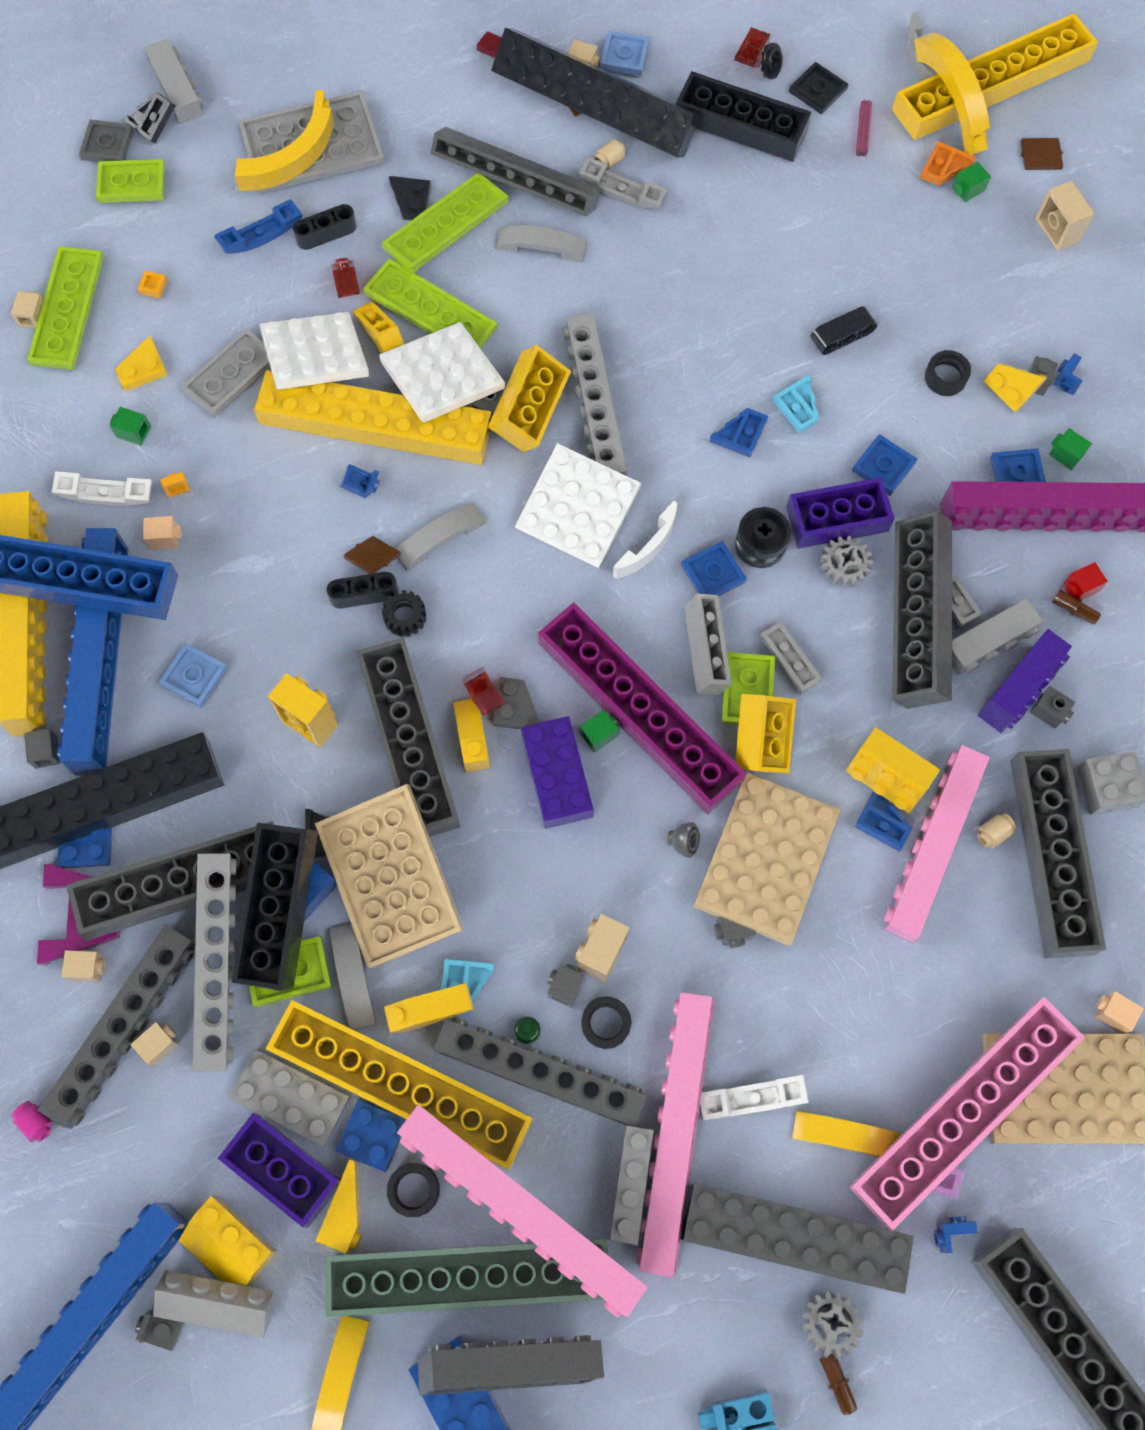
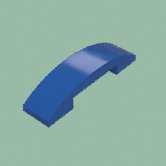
(260, 232)

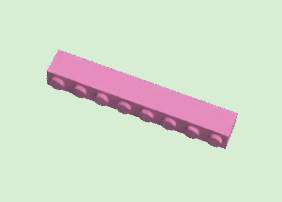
(936, 844)

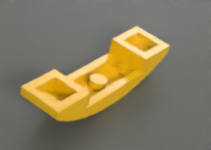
(842, 1134)
(340, 1373)

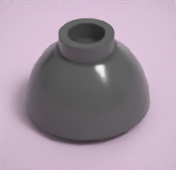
(685, 839)

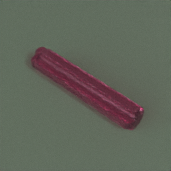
(864, 128)

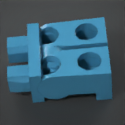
(739, 1413)

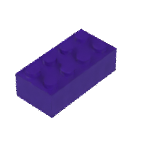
(839, 511)
(1026, 682)
(557, 772)
(280, 1170)

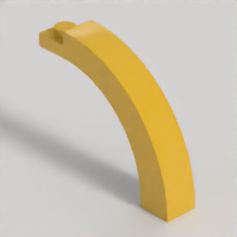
(962, 84)
(292, 160)

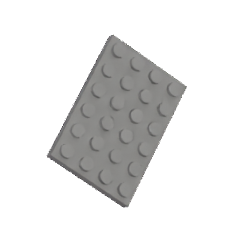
(350, 147)

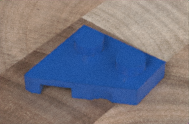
(742, 432)
(883, 822)

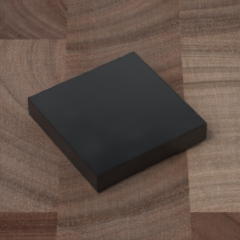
(818, 88)

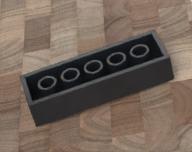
(745, 116)
(275, 907)

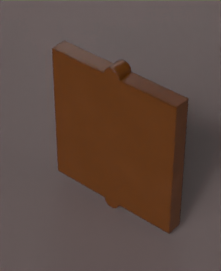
(1041, 154)
(372, 555)

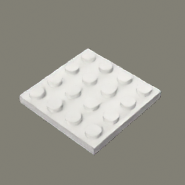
(313, 350)
(442, 372)
(578, 506)

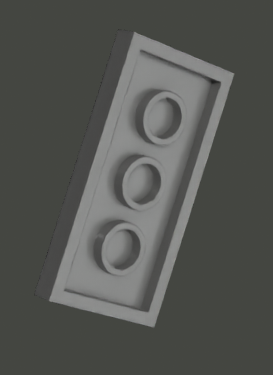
(228, 373)
(289, 1098)

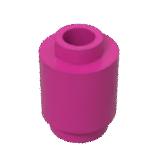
(32, 1122)

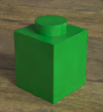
(971, 181)
(130, 425)
(1069, 448)
(599, 730)

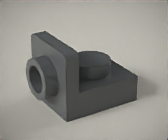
(158, 1331)

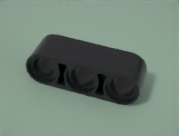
(324, 226)
(843, 330)
(352, 584)

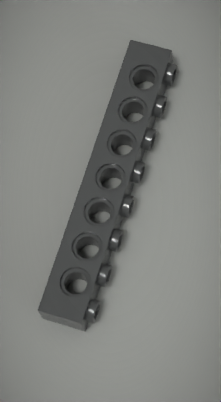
(454, 1030)
(57, 1104)

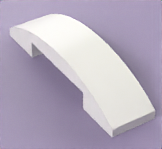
(101, 492)
(630, 562)
(754, 1098)

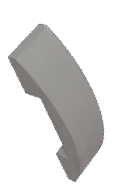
(921, 70)
(621, 188)
(543, 239)
(438, 532)
(352, 977)

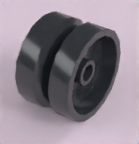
(762, 537)

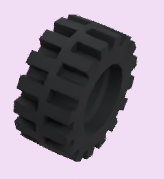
(401, 600)

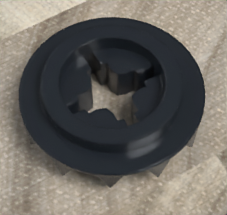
(771, 52)

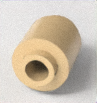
(611, 153)
(996, 831)

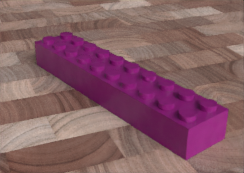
(1045, 506)
(641, 708)

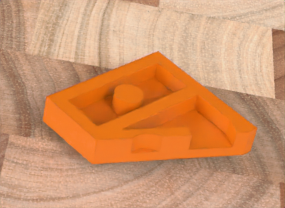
(945, 164)

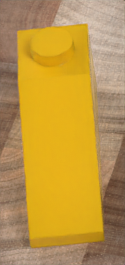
(379, 327)
(471, 735)
(428, 1008)
(343, 1218)

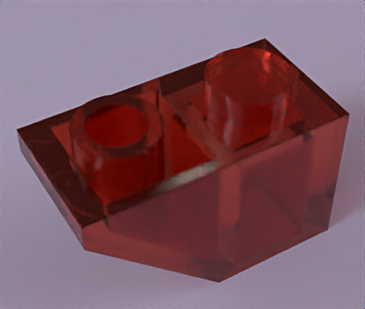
(752, 47)
(345, 277)
(483, 691)

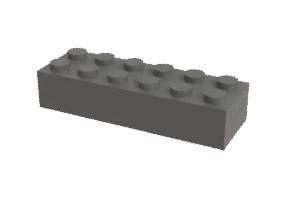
(510, 1367)

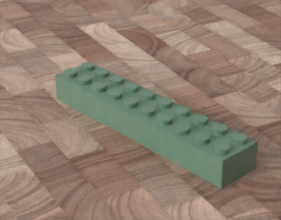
(447, 1279)

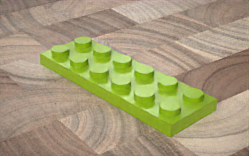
(445, 222)
(425, 303)
(65, 308)

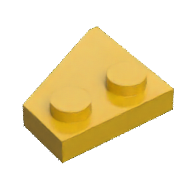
(141, 366)
(1013, 384)

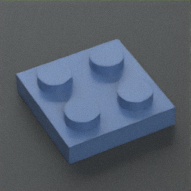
(624, 53)
(193, 675)

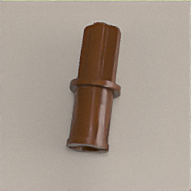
(1076, 607)
(838, 1384)

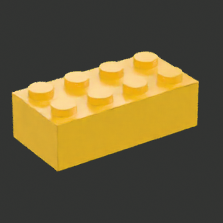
(529, 398)

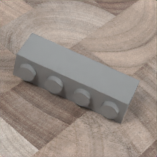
(173, 80)
(994, 635)
(707, 644)
(631, 1185)
(213, 1303)

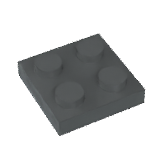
(106, 141)

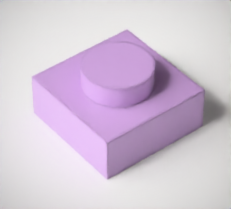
(951, 1185)

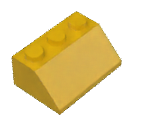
(765, 733)
(226, 1243)

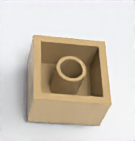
(1064, 215)
(602, 948)

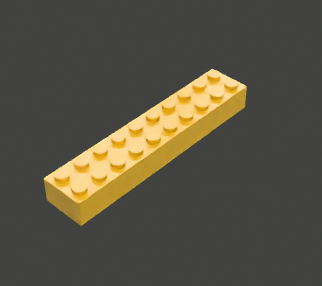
(1000, 74)
(373, 419)
(22, 627)
(398, 1082)

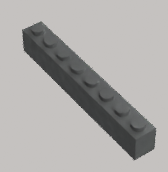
(515, 171)

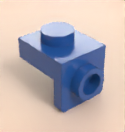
(1066, 380)
(360, 481)
(957, 1226)

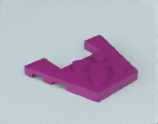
(51, 950)

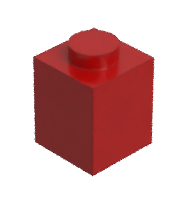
(1085, 582)

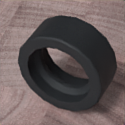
(951, 358)
(625, 1018)
(392, 1188)

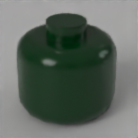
(527, 1030)

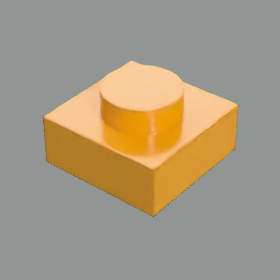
(152, 284)
(175, 484)

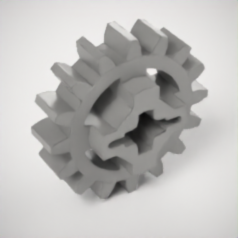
(854, 570)
(843, 1329)

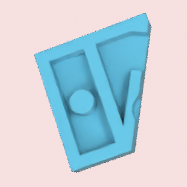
(798, 404)
(462, 972)

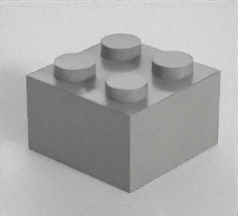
(1112, 783)

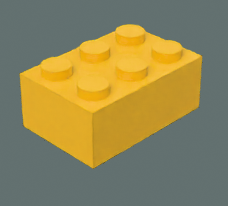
(303, 709)
(892, 770)

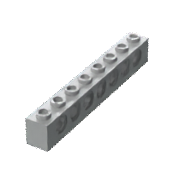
(584, 328)
(203, 1056)

